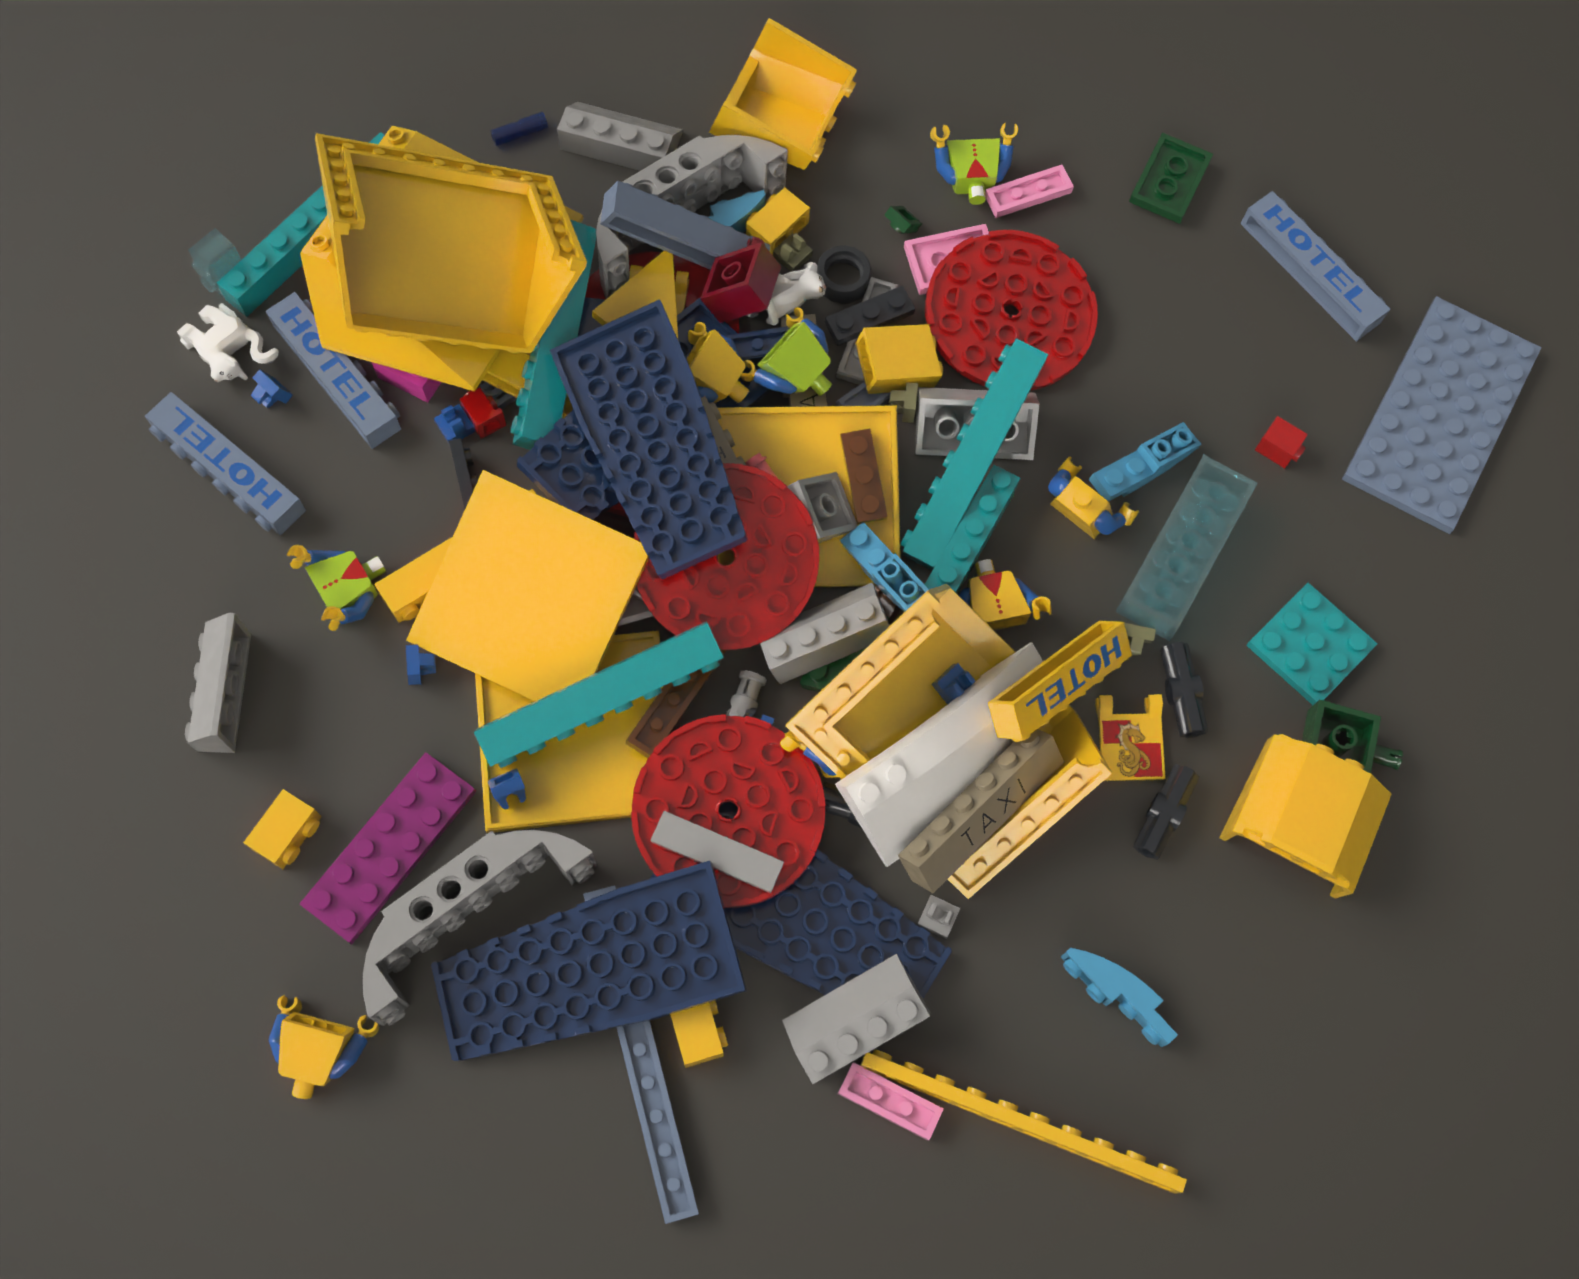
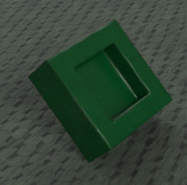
(902, 220)

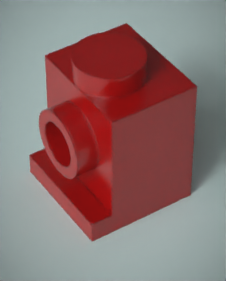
(482, 412)

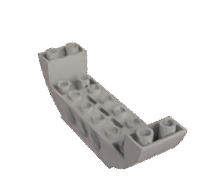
(691, 179)
(406, 933)

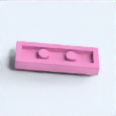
(1029, 191)
(890, 1101)

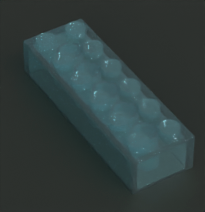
(1186, 547)

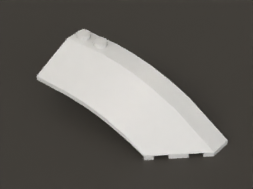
(933, 764)

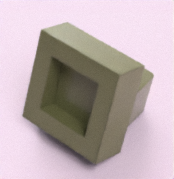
(793, 252)
(905, 401)
(1138, 636)

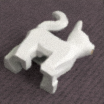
(793, 290)
(222, 341)

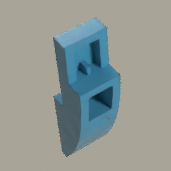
(737, 210)
(1145, 463)
(883, 567)
(1110, 982)

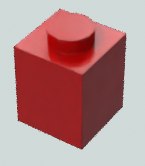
(1282, 442)

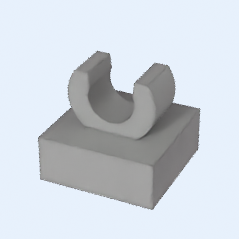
(938, 916)

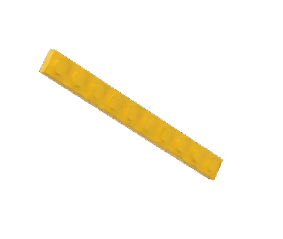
(1034, 1126)

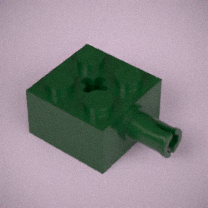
(1349, 734)

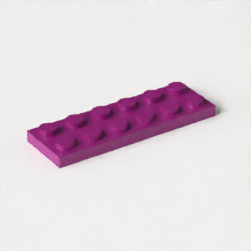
(388, 848)

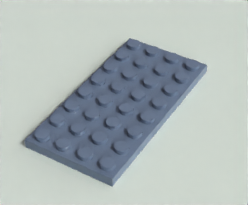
(1442, 415)

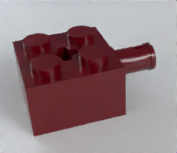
(741, 281)

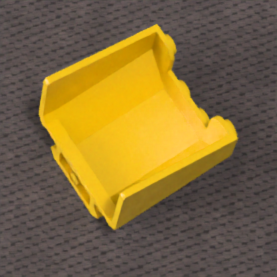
(786, 94)
(1311, 810)

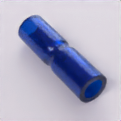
(520, 128)

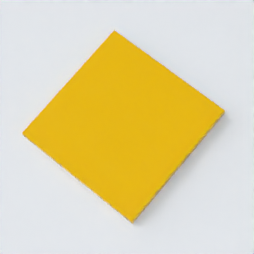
(807, 445)
(527, 591)
(572, 778)

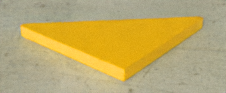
(647, 286)

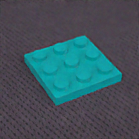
(1311, 644)

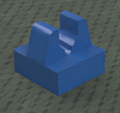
(269, 390)
(454, 423)
(418, 664)
(953, 683)
(506, 784)

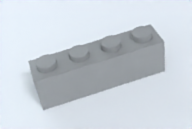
(615, 136)
(945, 410)
(826, 634)
(219, 685)
(855, 1018)

